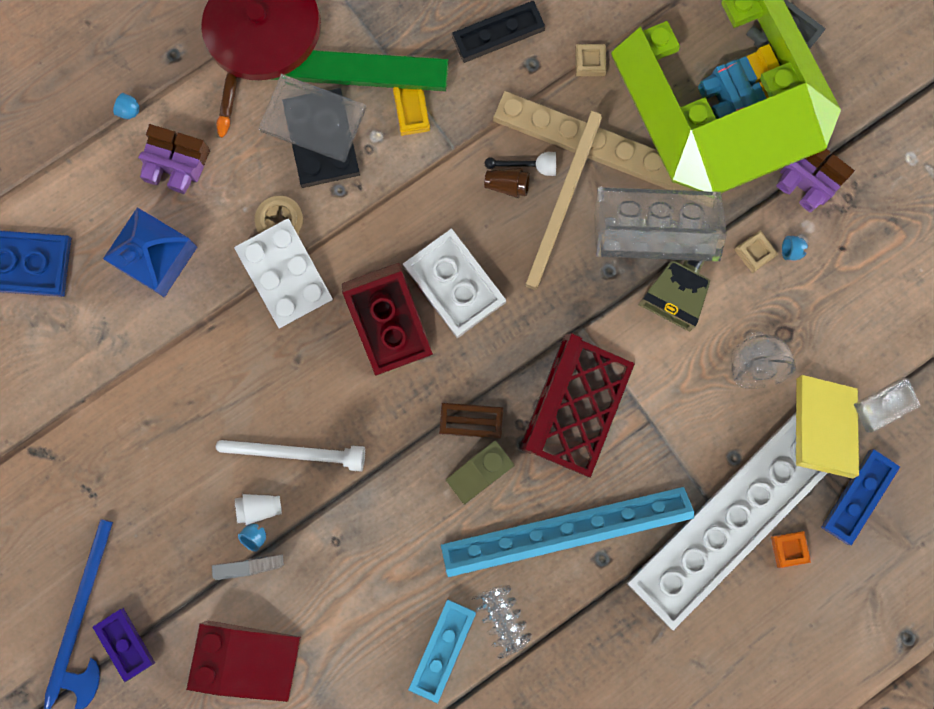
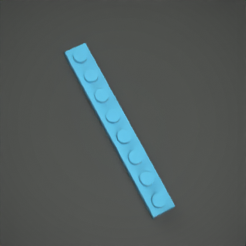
(566, 531)

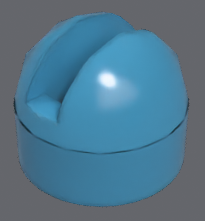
(126, 106)
(793, 248)
(252, 537)

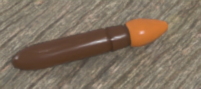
(223, 121)

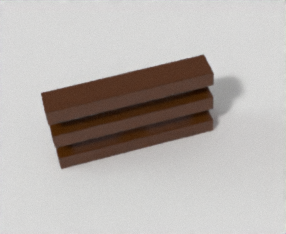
(475, 421)

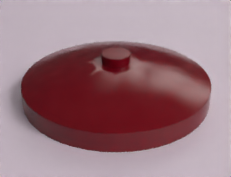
(260, 36)

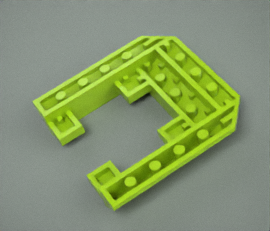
(749, 142)

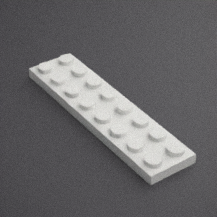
(725, 529)

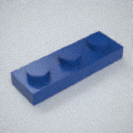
(860, 497)

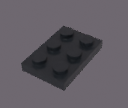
(320, 169)

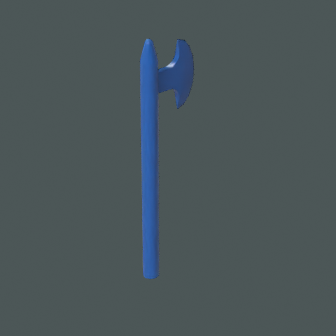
(86, 683)

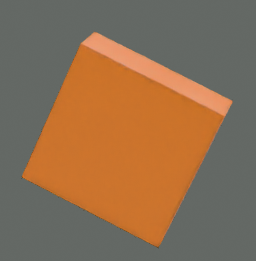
(790, 549)

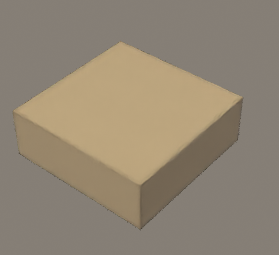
(590, 59)
(756, 251)

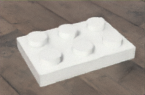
(283, 273)
(454, 283)

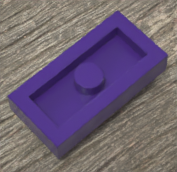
(123, 645)

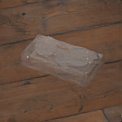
(887, 405)

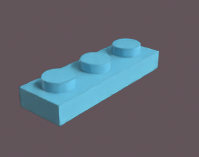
(442, 651)

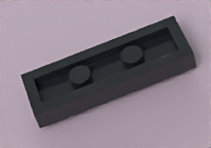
(498, 31)

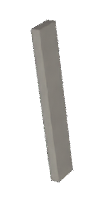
(246, 567)

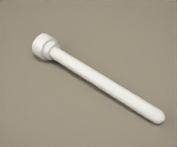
(350, 457)

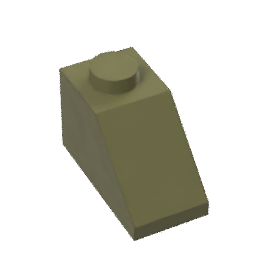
(480, 472)

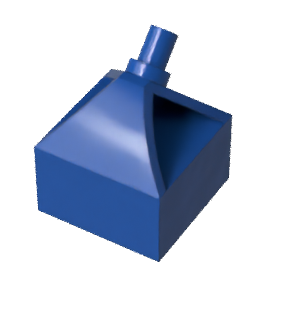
(150, 252)

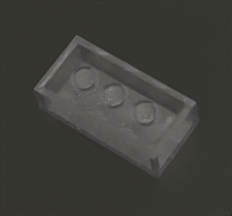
(659, 224)

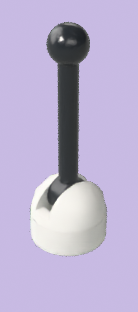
(545, 163)

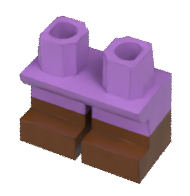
(173, 154)
(817, 187)

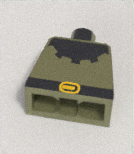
(678, 294)

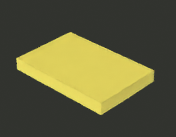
(827, 427)

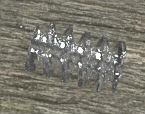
(503, 620)

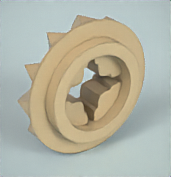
(271, 208)

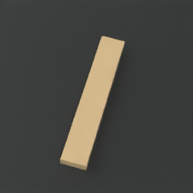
(563, 201)

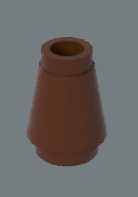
(509, 182)

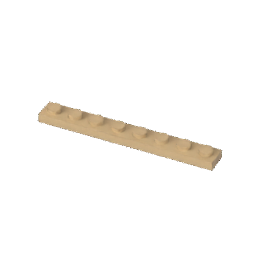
(567, 132)

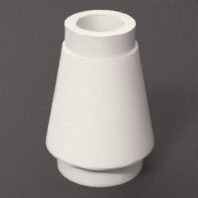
(256, 508)

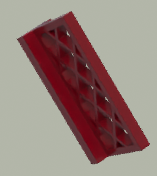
(552, 396)

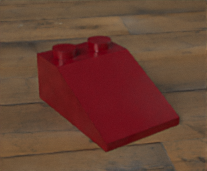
(386, 318)
(243, 662)

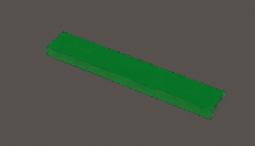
(373, 70)

